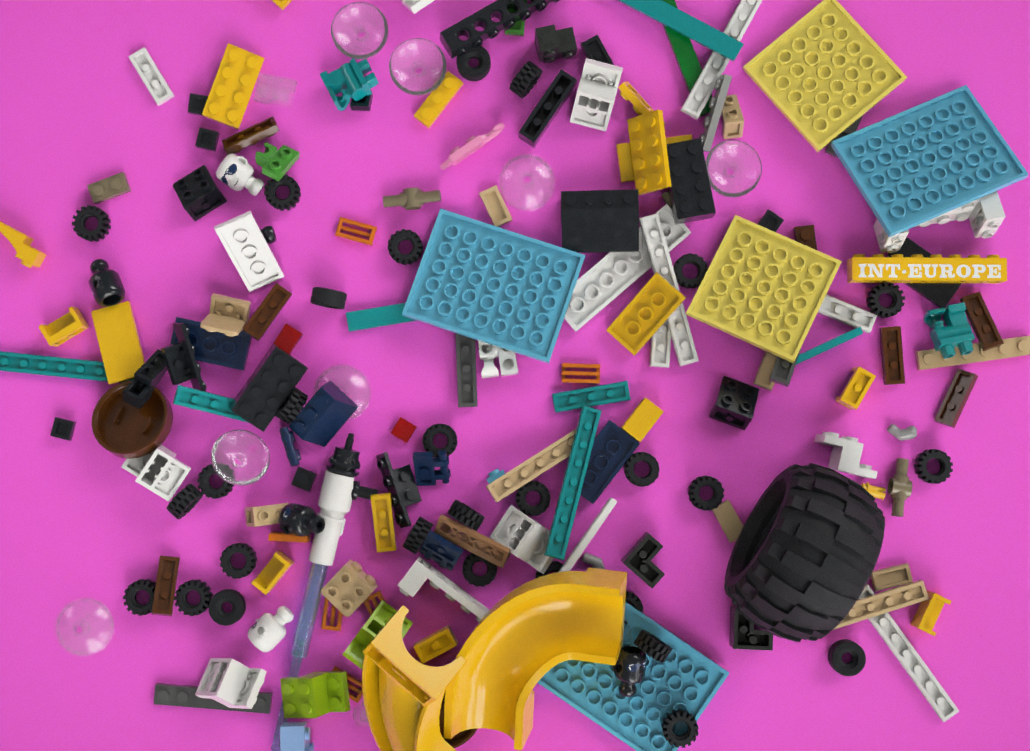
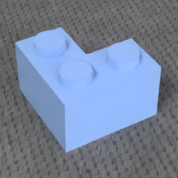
(295, 737)

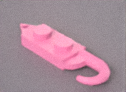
(472, 145)

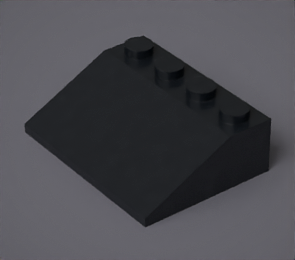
(600, 221)

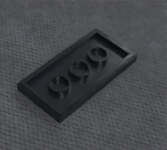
(937, 293)

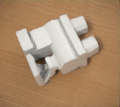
(507, 360)

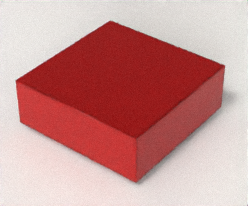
(403, 429)

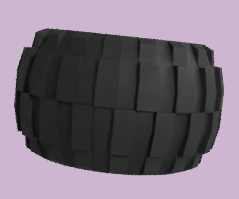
(805, 553)

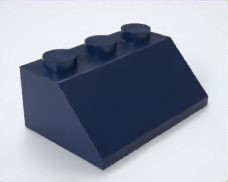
(323, 415)

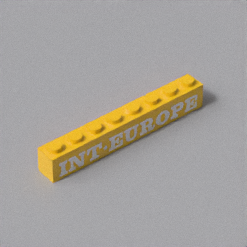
(926, 270)

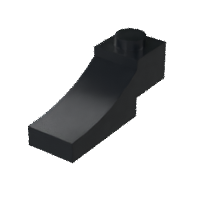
(145, 380)

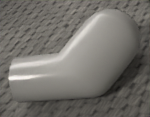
(904, 434)
(595, 562)

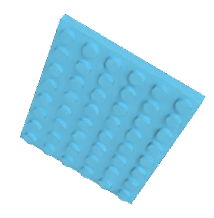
(928, 160)
(494, 285)
(682, 682)

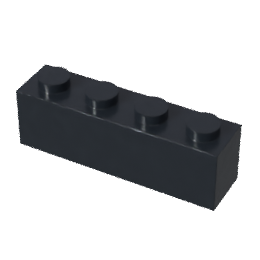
(547, 108)

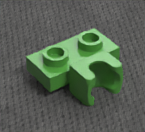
(276, 162)

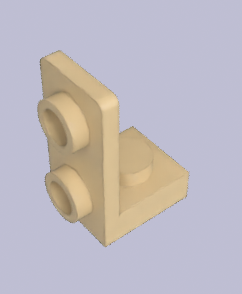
(732, 118)
(263, 515)

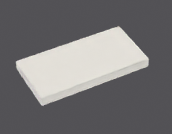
(249, 251)

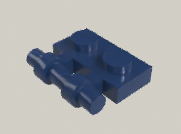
(287, 439)
(425, 468)
(440, 550)

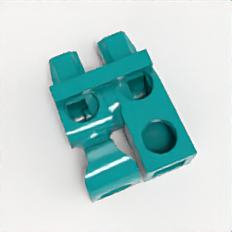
(350, 82)
(955, 334)

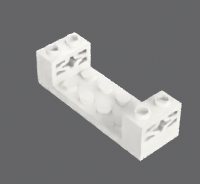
(983, 214)
(422, 570)

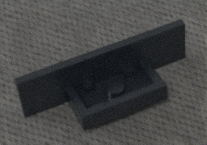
(181, 360)
(401, 486)

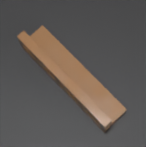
(472, 541)

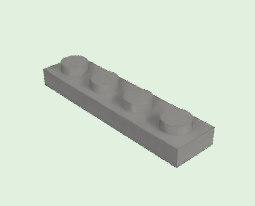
(716, 104)

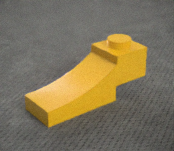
(21, 242)

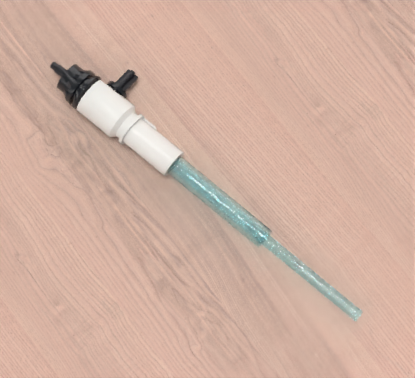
(334, 501)

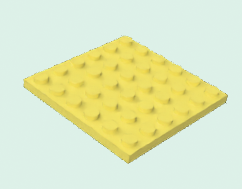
(824, 73)
(764, 288)

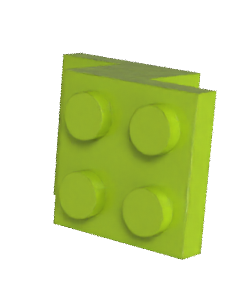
(369, 630)
(315, 694)

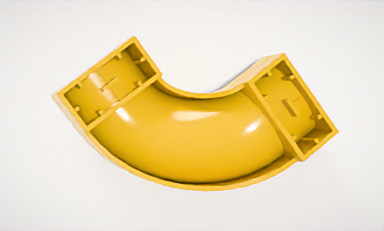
(526, 636)
(403, 694)

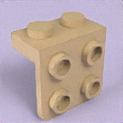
(226, 315)
(349, 588)

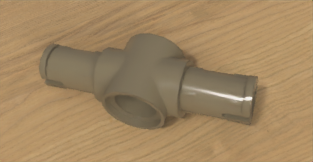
(412, 198)
(900, 487)

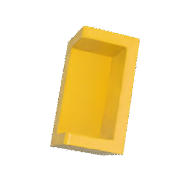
(64, 327)
(856, 388)
(642, 419)
(272, 572)
(929, 612)
(435, 644)

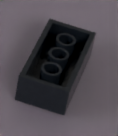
(691, 189)
(268, 387)

